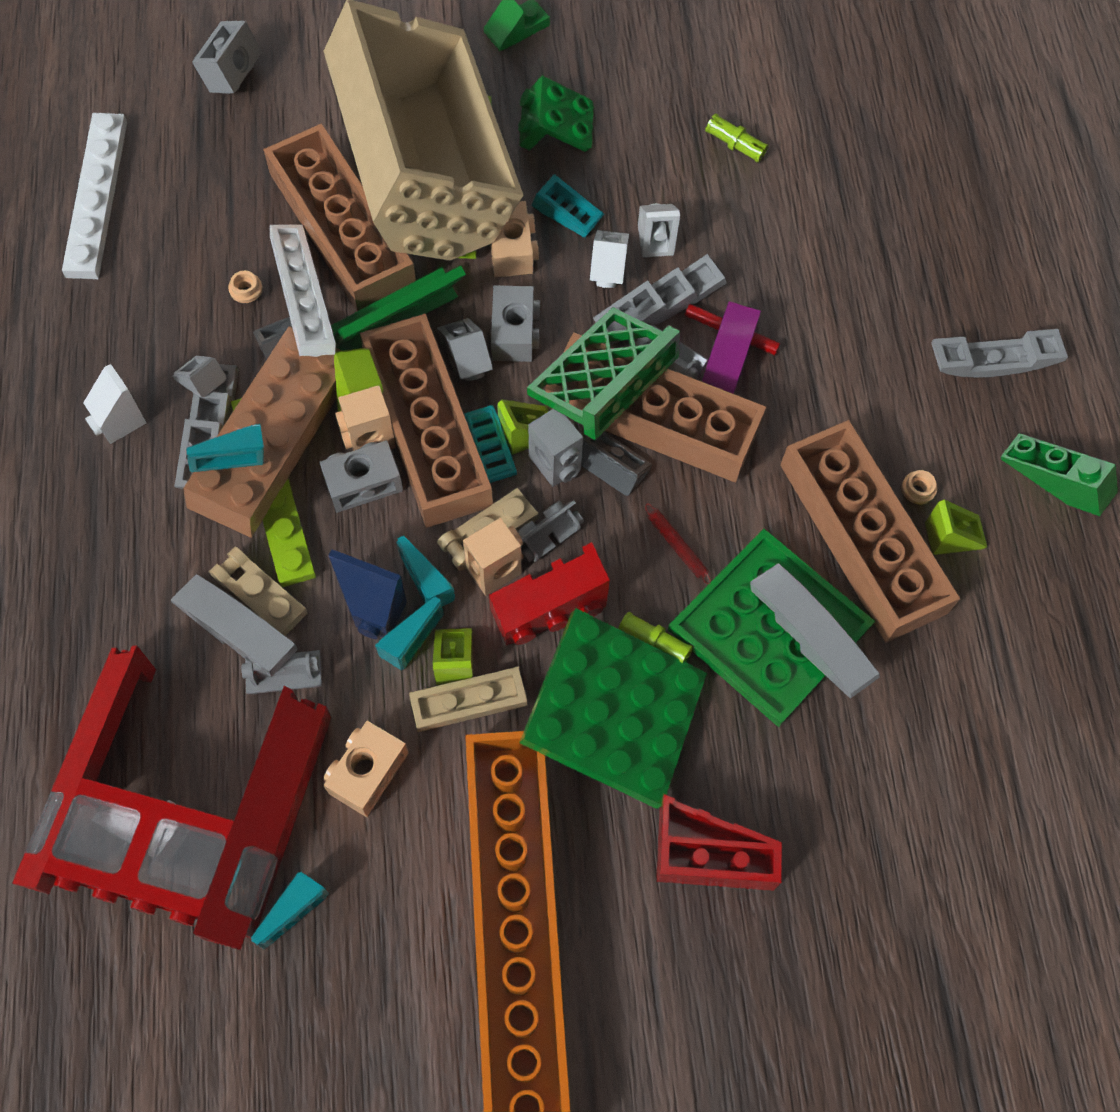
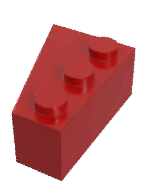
(548, 600)
(714, 852)

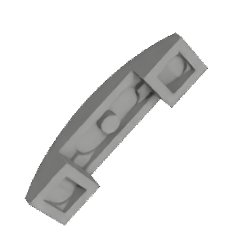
(999, 357)

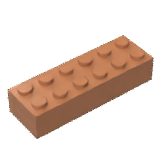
(337, 216)
(289, 404)
(680, 418)
(428, 422)
(868, 531)

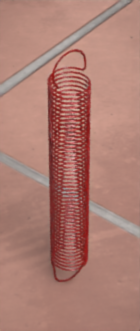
(678, 544)

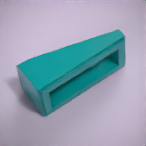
(564, 193)
(485, 423)
(228, 451)
(424, 575)
(405, 640)
(295, 903)

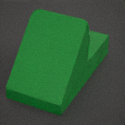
(515, 22)

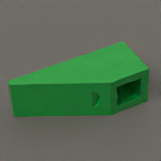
(1064, 473)

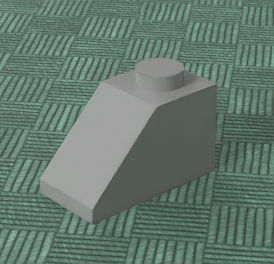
(465, 349)

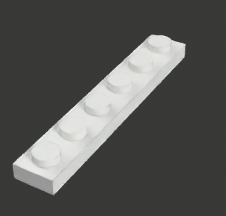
(94, 196)
(302, 291)

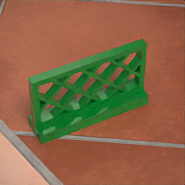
(408, 302)
(627, 380)

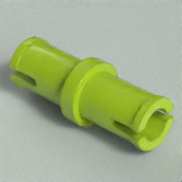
(736, 138)
(655, 636)

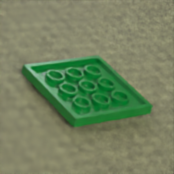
(741, 636)
(614, 708)

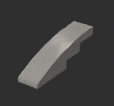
(669, 294)
(206, 419)
(234, 624)
(816, 630)

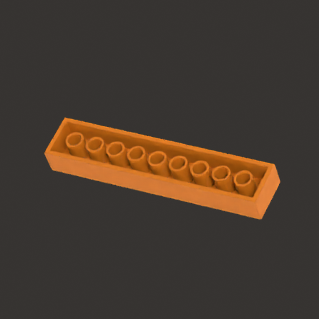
(515, 927)

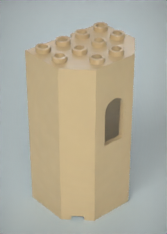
(421, 132)

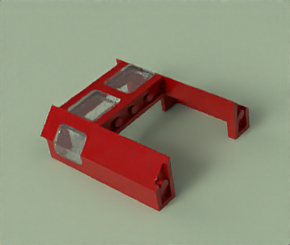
(165, 851)

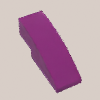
(731, 347)

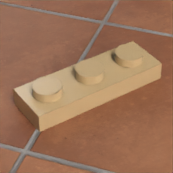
(468, 699)

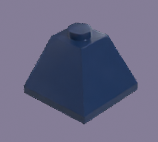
(371, 594)

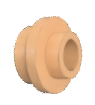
(243, 280)
(925, 481)

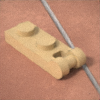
(513, 510)
(259, 592)

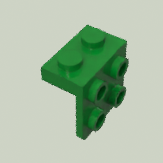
(556, 112)

